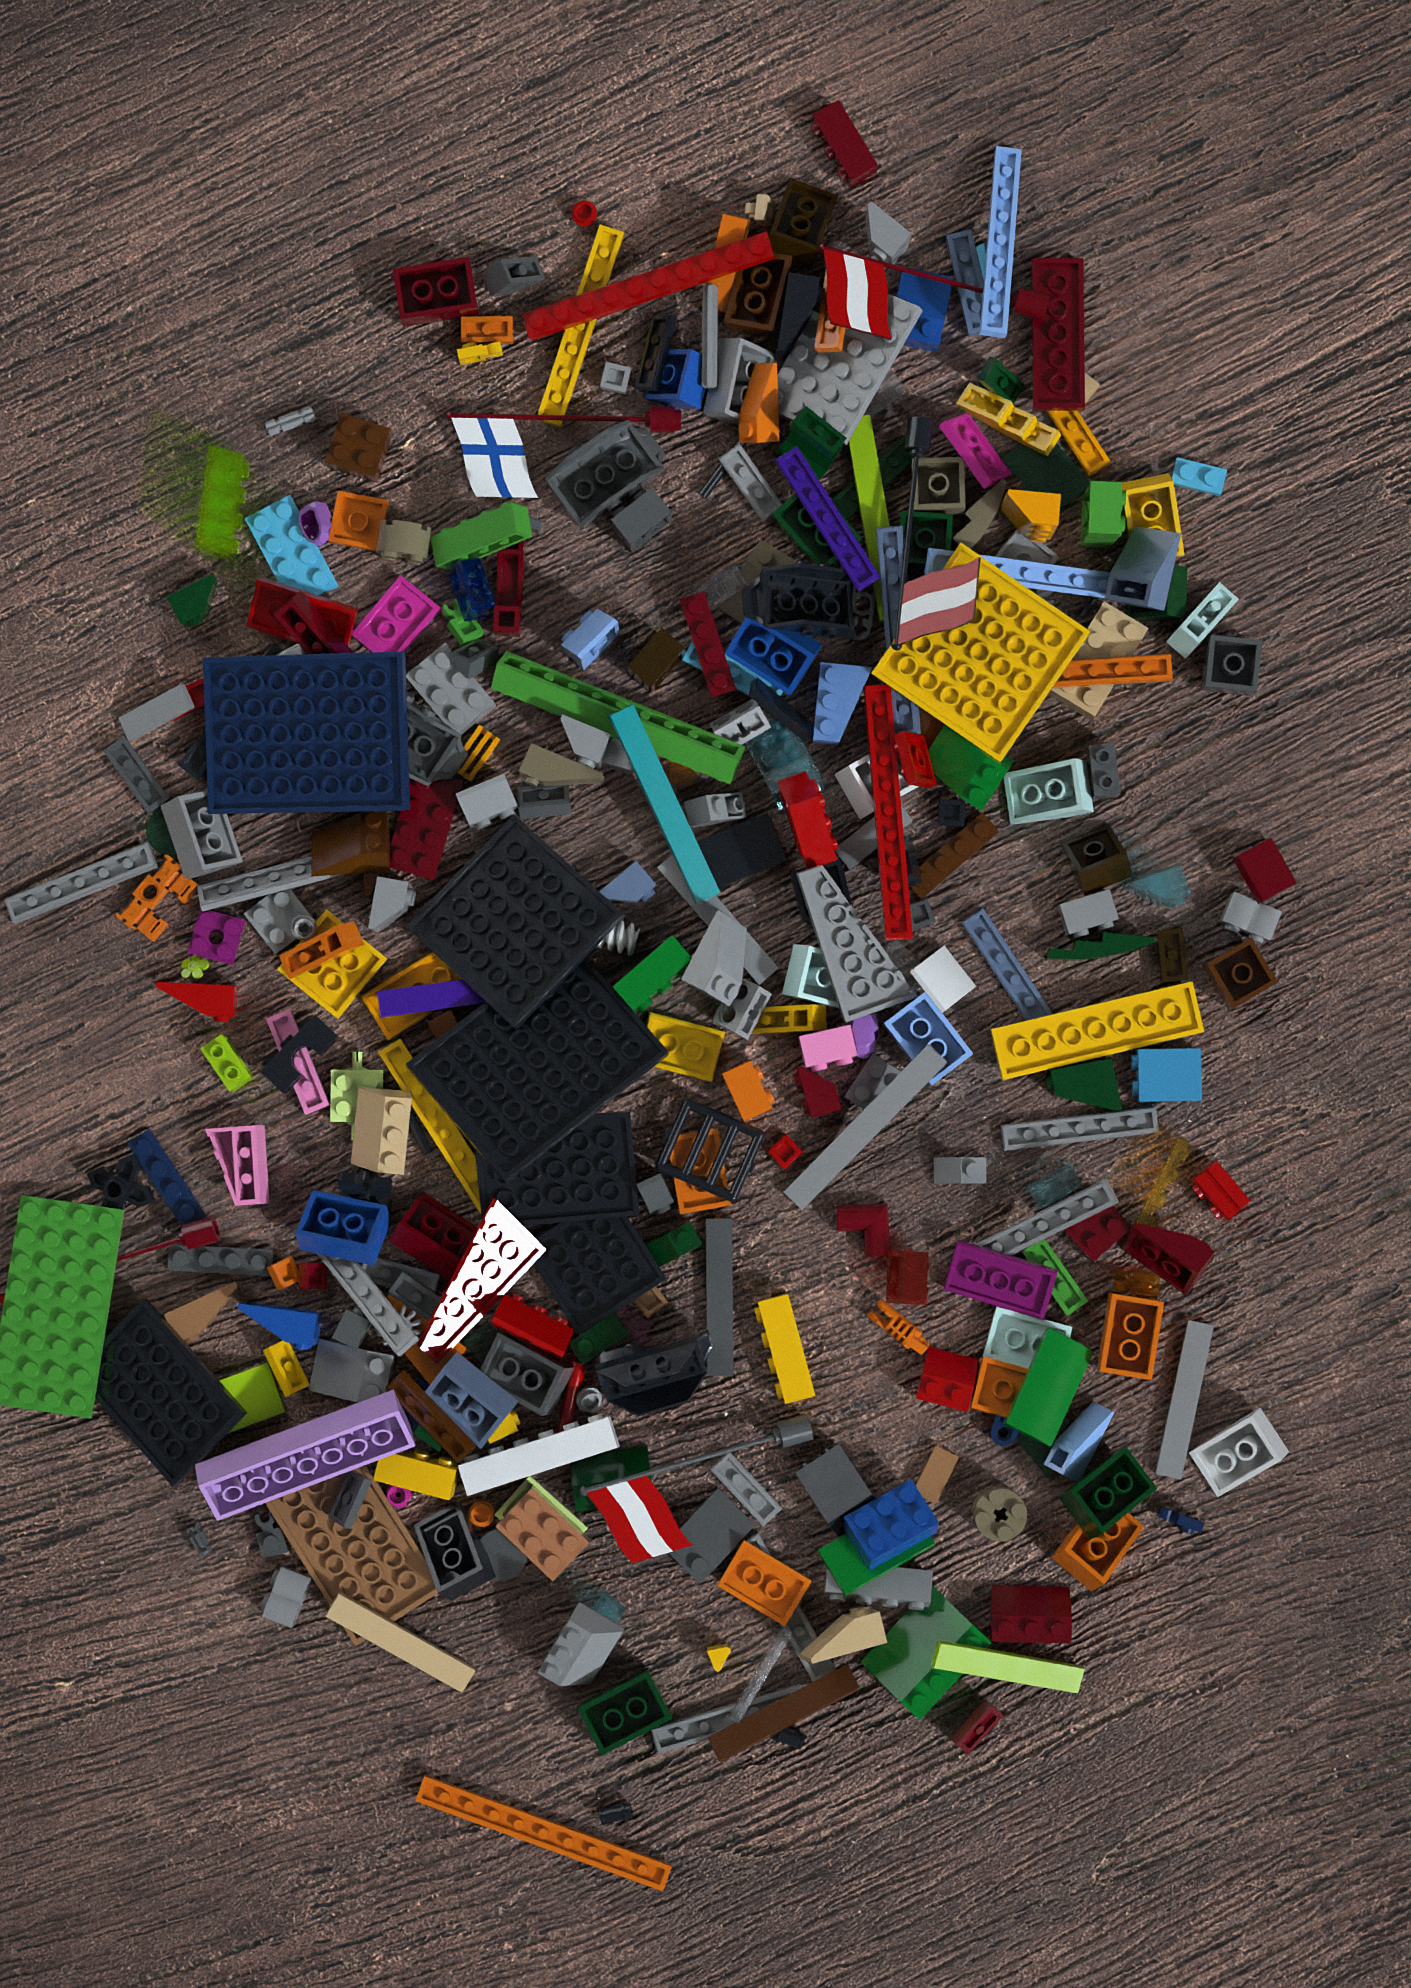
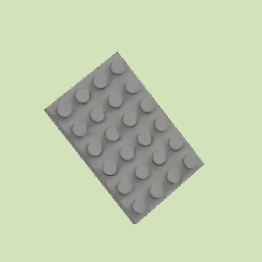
(844, 382)

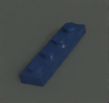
(166, 1178)

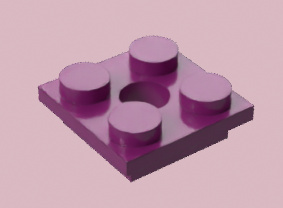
(208, 922)

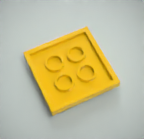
(340, 980)

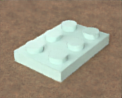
(1016, 1336)

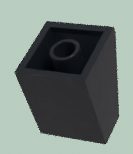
(834, 1486)

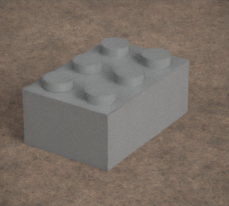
(448, 692)

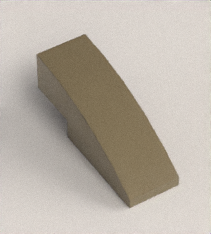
(980, 517)

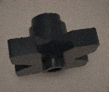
(125, 1175)
(366, 1186)

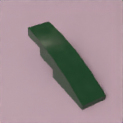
(1109, 945)

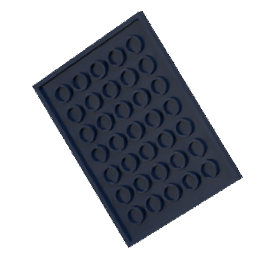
(306, 733)

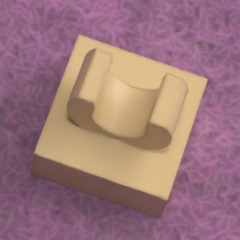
(762, 210)

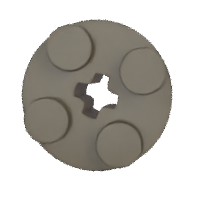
(403, 541)
(1003, 1528)

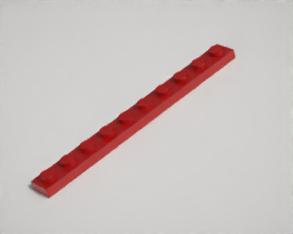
(648, 286)
(888, 813)

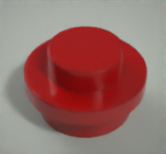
(584, 213)

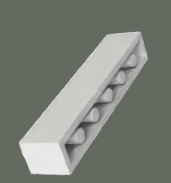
(538, 1455)

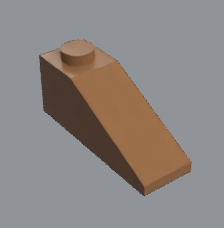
(197, 1315)

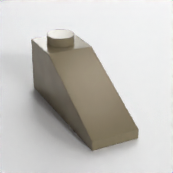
(552, 769)

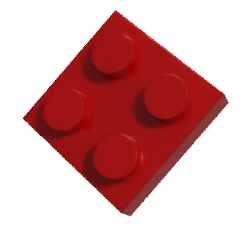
(915, 759)

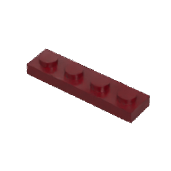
(707, 644)

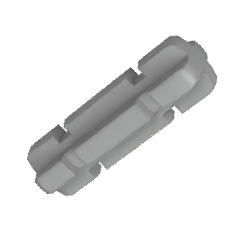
(290, 421)

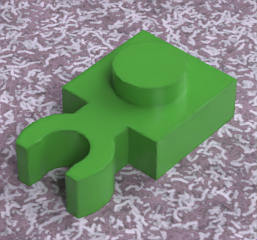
(462, 631)

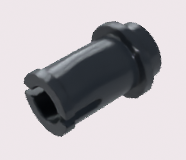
(789, 1737)
(616, 1813)

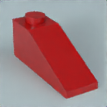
(209, 999)

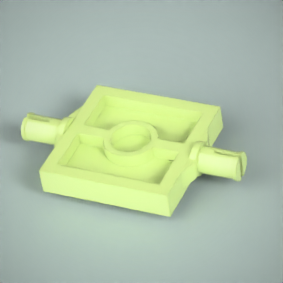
(345, 1090)

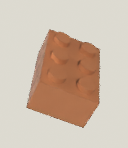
(543, 1533)

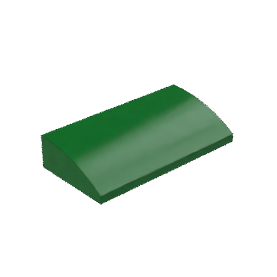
(1048, 1387)

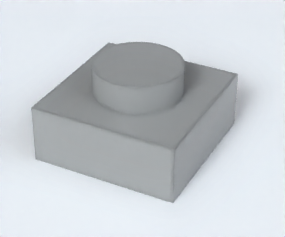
(615, 378)

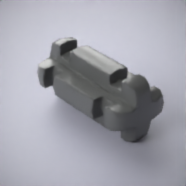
(198, 1540)

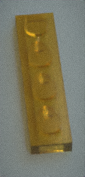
(1166, 1176)

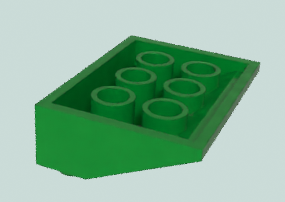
(906, 1658)

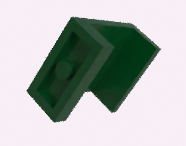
(815, 440)

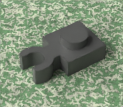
(271, 1539)

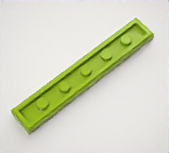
(1007, 1666)

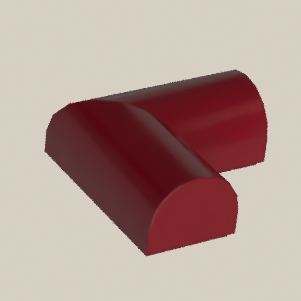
(872, 1220)

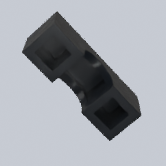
(281, 1068)

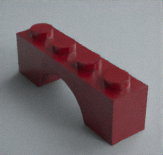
(509, 590)

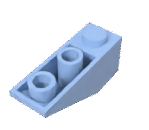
(1079, 1441)

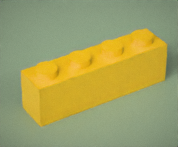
(786, 1348)

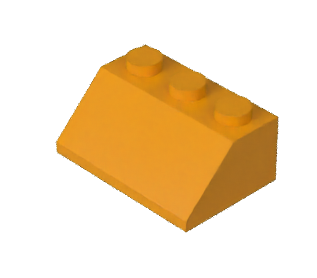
(1033, 513)

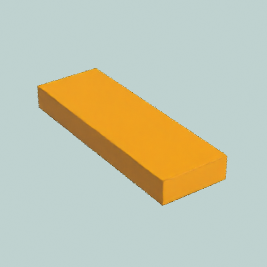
(1080, 440)

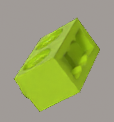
(227, 1063)

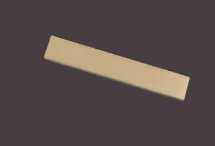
(400, 1642)

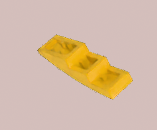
(1007, 419)

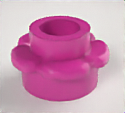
(401, 1501)

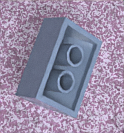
(471, 1399)

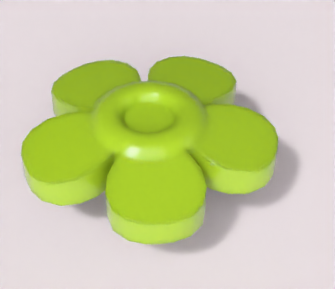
(194, 967)

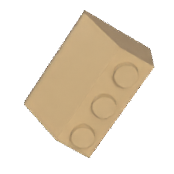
(381, 1130)

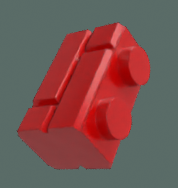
(1220, 1191)

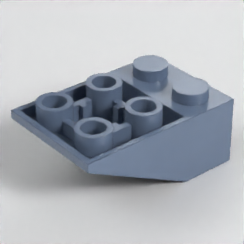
(1144, 569)

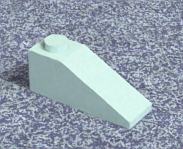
(1202, 620)

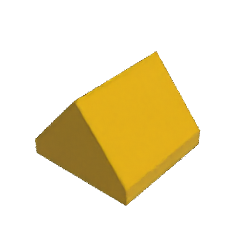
(718, 1655)

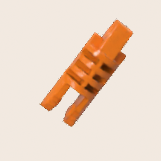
(899, 1328)

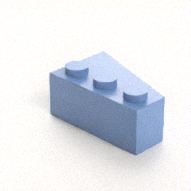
(836, 699)

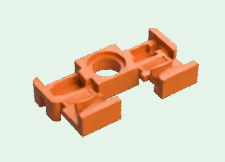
(168, 876)

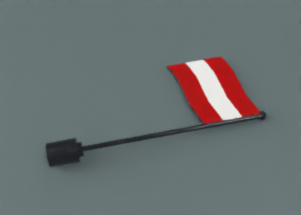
(940, 598)

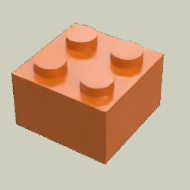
(748, 1091)

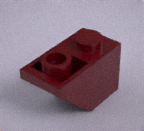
(818, 1093)

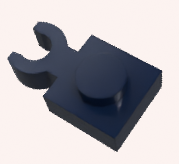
(1186, 1523)

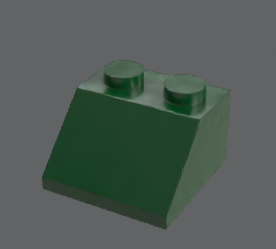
(1175, 604)

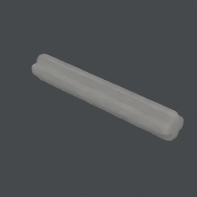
(709, 335)

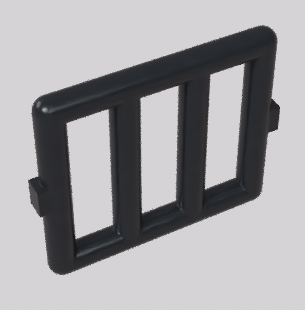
(711, 1115)

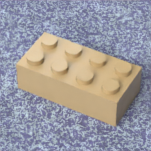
(1110, 636)

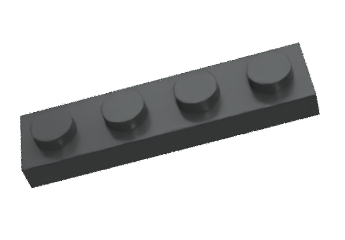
(220, 1260)

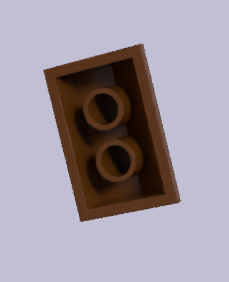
(758, 296)

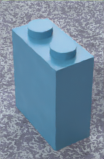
(1167, 1075)

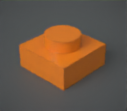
(284, 1273)

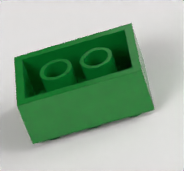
(653, 975)

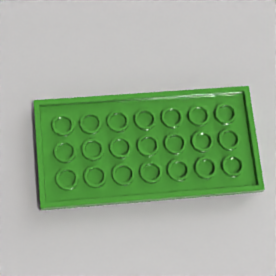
(57, 1305)

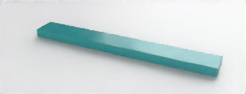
(664, 804)

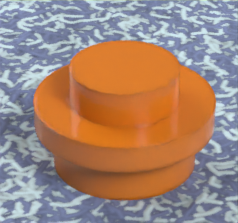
(481, 1513)

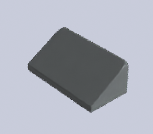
(474, 657)
(543, 801)

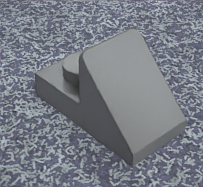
(959, 1170)

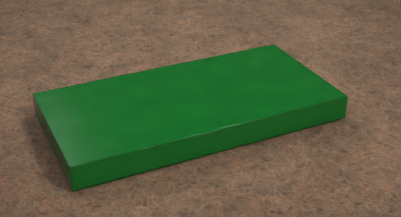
(850, 1570)

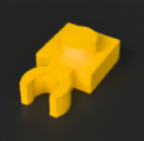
(475, 353)

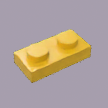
(286, 1367)

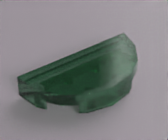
(159, 835)

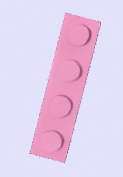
(309, 1087)

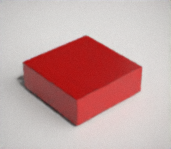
(784, 1151)

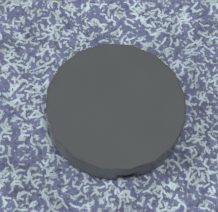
(503, 1555)

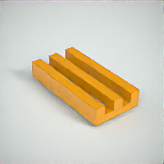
(487, 735)

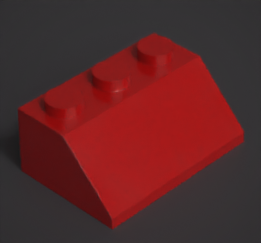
(532, 1325)

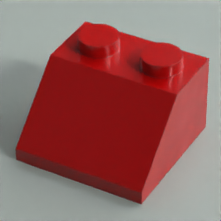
(947, 1379)

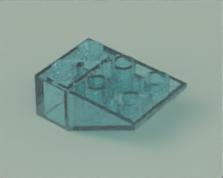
(780, 755)

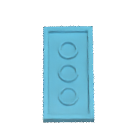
(287, 550)

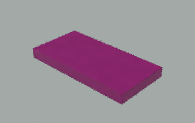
(1000, 1279)

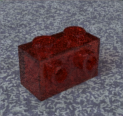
(907, 1277)

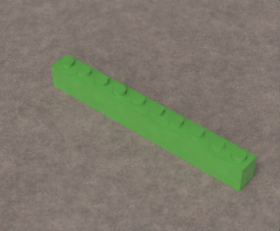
(592, 705)

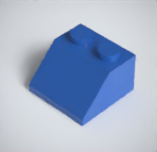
(680, 381)

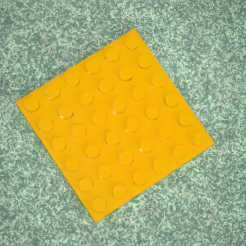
(993, 670)

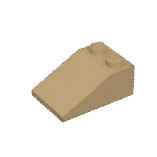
(848, 1634)

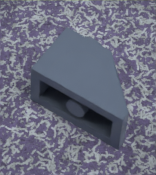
(630, 886)

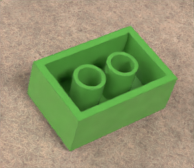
(1102, 514)

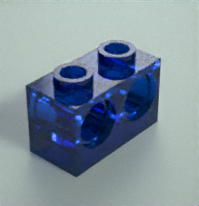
(472, 589)

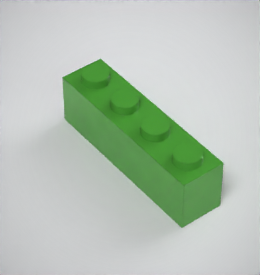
(481, 535)

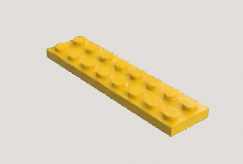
(1097, 1030)

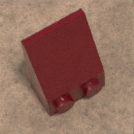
(1169, 1254)

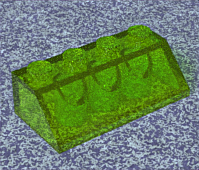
(221, 504)

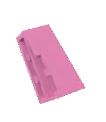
(243, 1161)

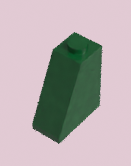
(1086, 1084)

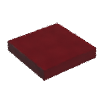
(1264, 870)

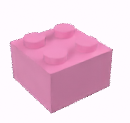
(827, 1047)

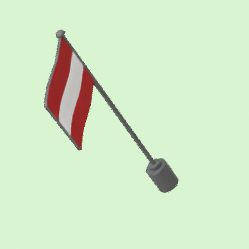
(640, 1513)

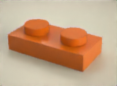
(487, 329)

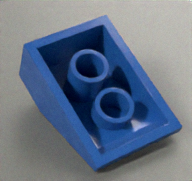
(933, 300)
(287, 1323)

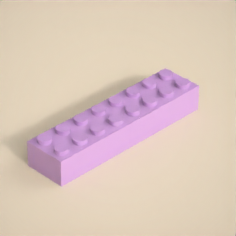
(304, 1455)

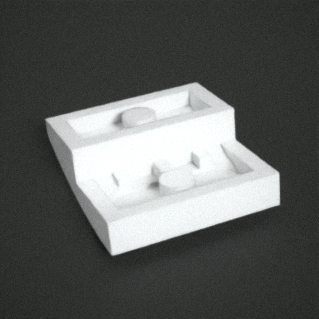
(943, 979)

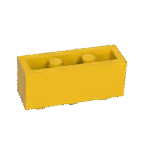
(419, 1473)

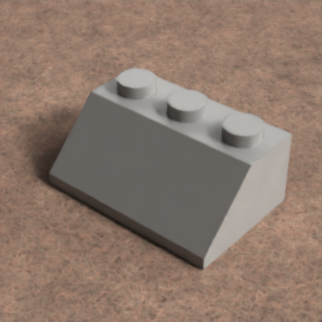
(734, 369)
(200, 839)
(580, 1648)

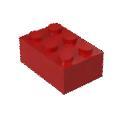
(808, 819)

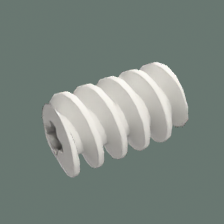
(622, 938)

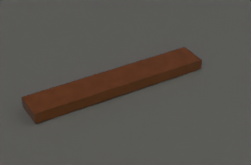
(783, 1713)

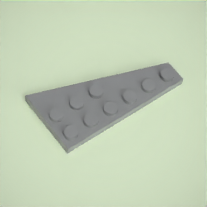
(855, 960)

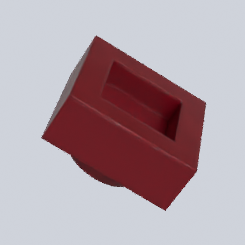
(312, 1276)

